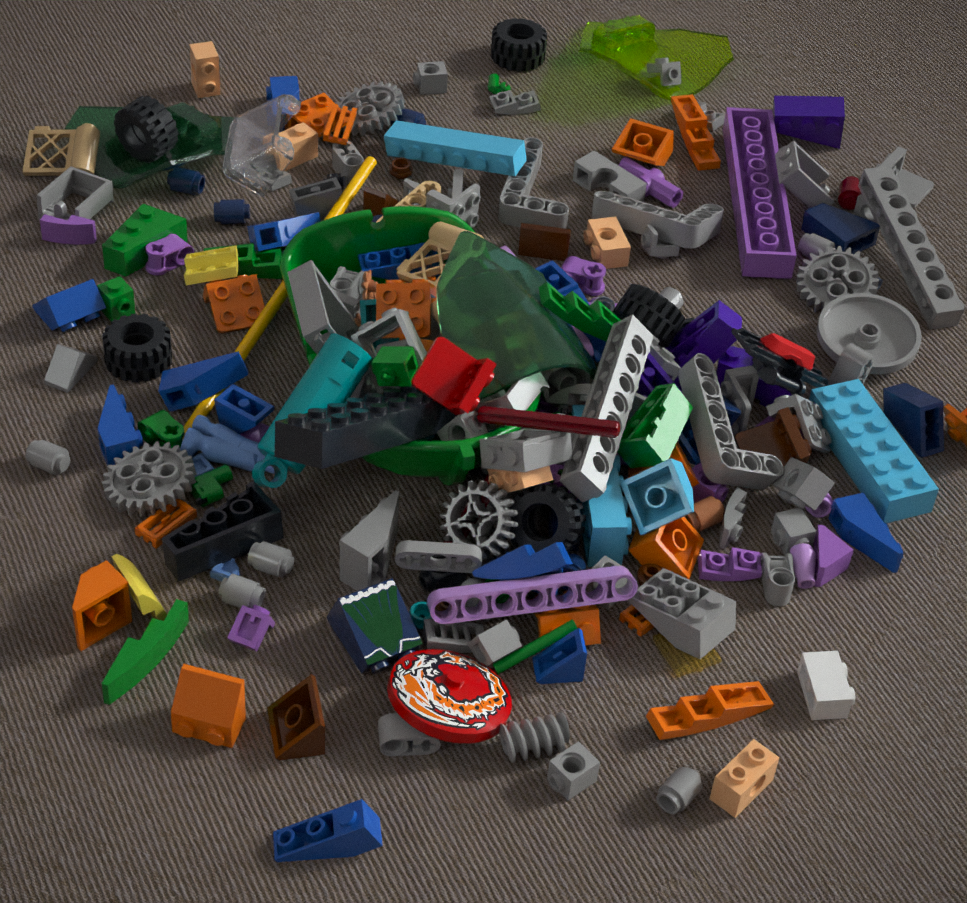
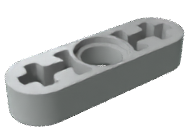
(409, 556)

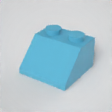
(659, 495)

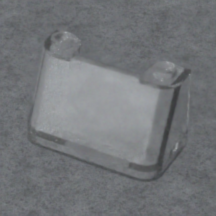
(254, 149)

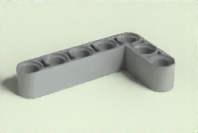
(518, 206)
(672, 227)
(714, 435)

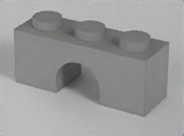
(598, 171)

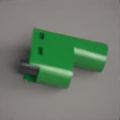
(207, 485)

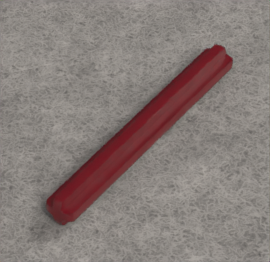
(549, 421)

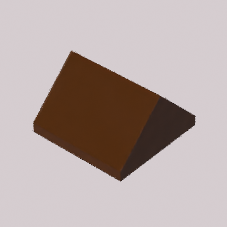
(544, 242)
(298, 722)

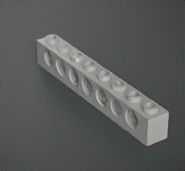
(911, 248)
(608, 399)

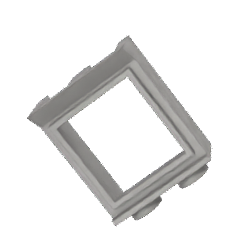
(802, 175)
(95, 188)
(390, 321)
(517, 397)
(523, 453)

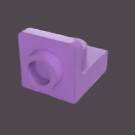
(250, 627)

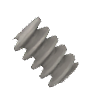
(534, 736)

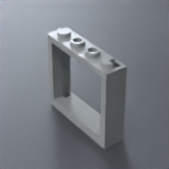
(319, 307)

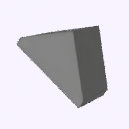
(68, 367)

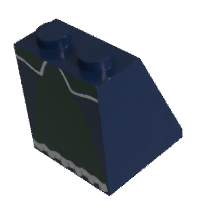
(374, 626)

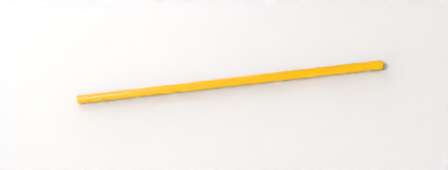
(280, 294)

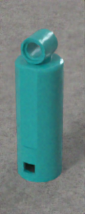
(323, 383)

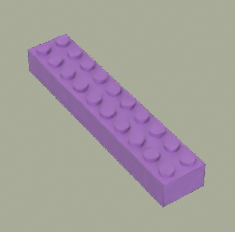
(757, 196)

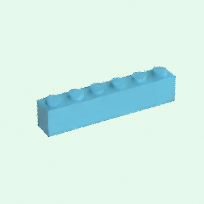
(455, 148)

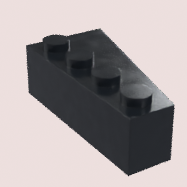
(223, 533)

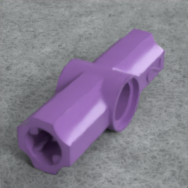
(656, 183)

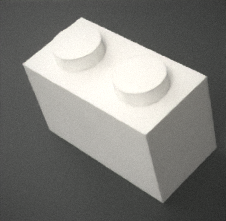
(825, 685)

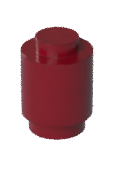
(849, 192)

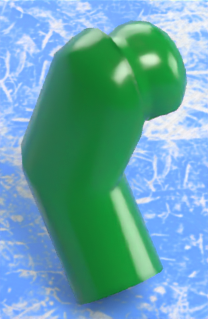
(494, 86)

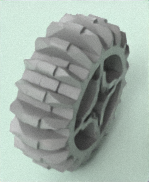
(475, 507)

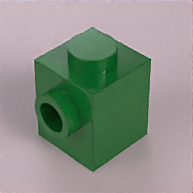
(117, 298)
(395, 366)

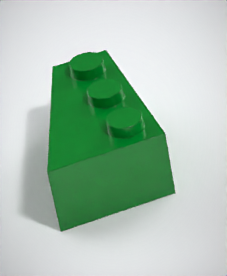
(126, 247)
(655, 427)

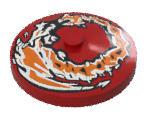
(449, 696)

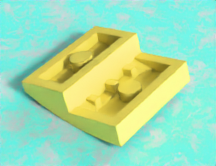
(211, 265)
(138, 588)

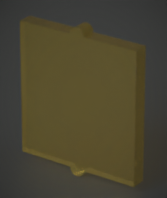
(682, 662)

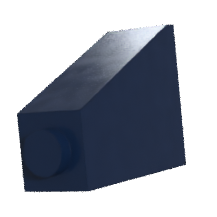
(840, 227)
(916, 417)

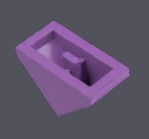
(832, 555)

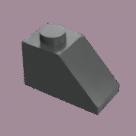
(315, 197)

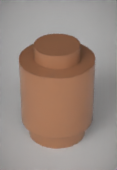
(706, 513)

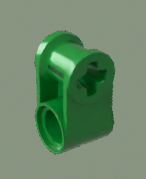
(161, 428)

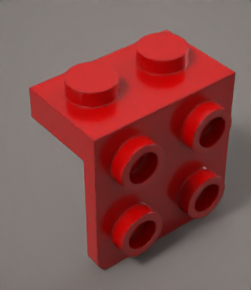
(453, 376)

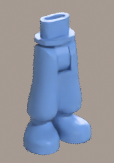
(221, 445)

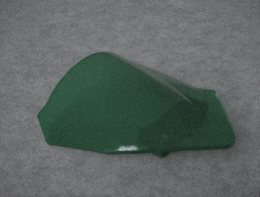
(197, 139)
(495, 312)

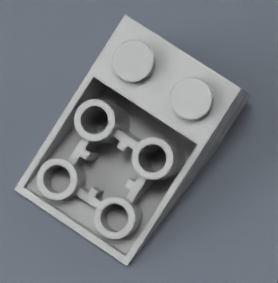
(369, 545)
(686, 612)

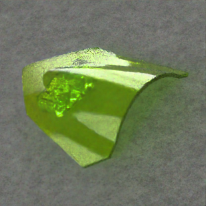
(635, 42)

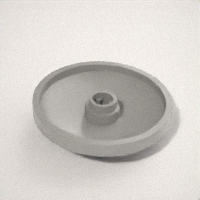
(873, 325)

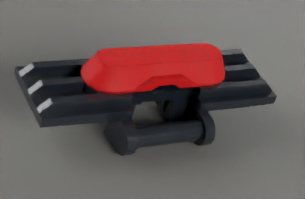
(781, 361)

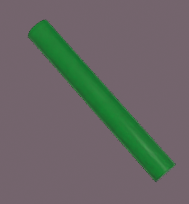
(534, 647)

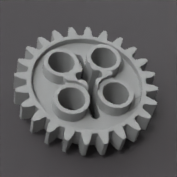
(374, 106)
(835, 275)
(149, 478)

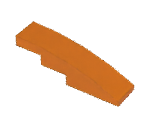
(695, 133)
(709, 711)

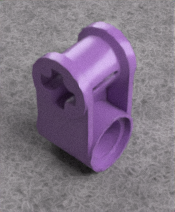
(166, 252)
(585, 274)

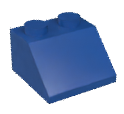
(70, 305)

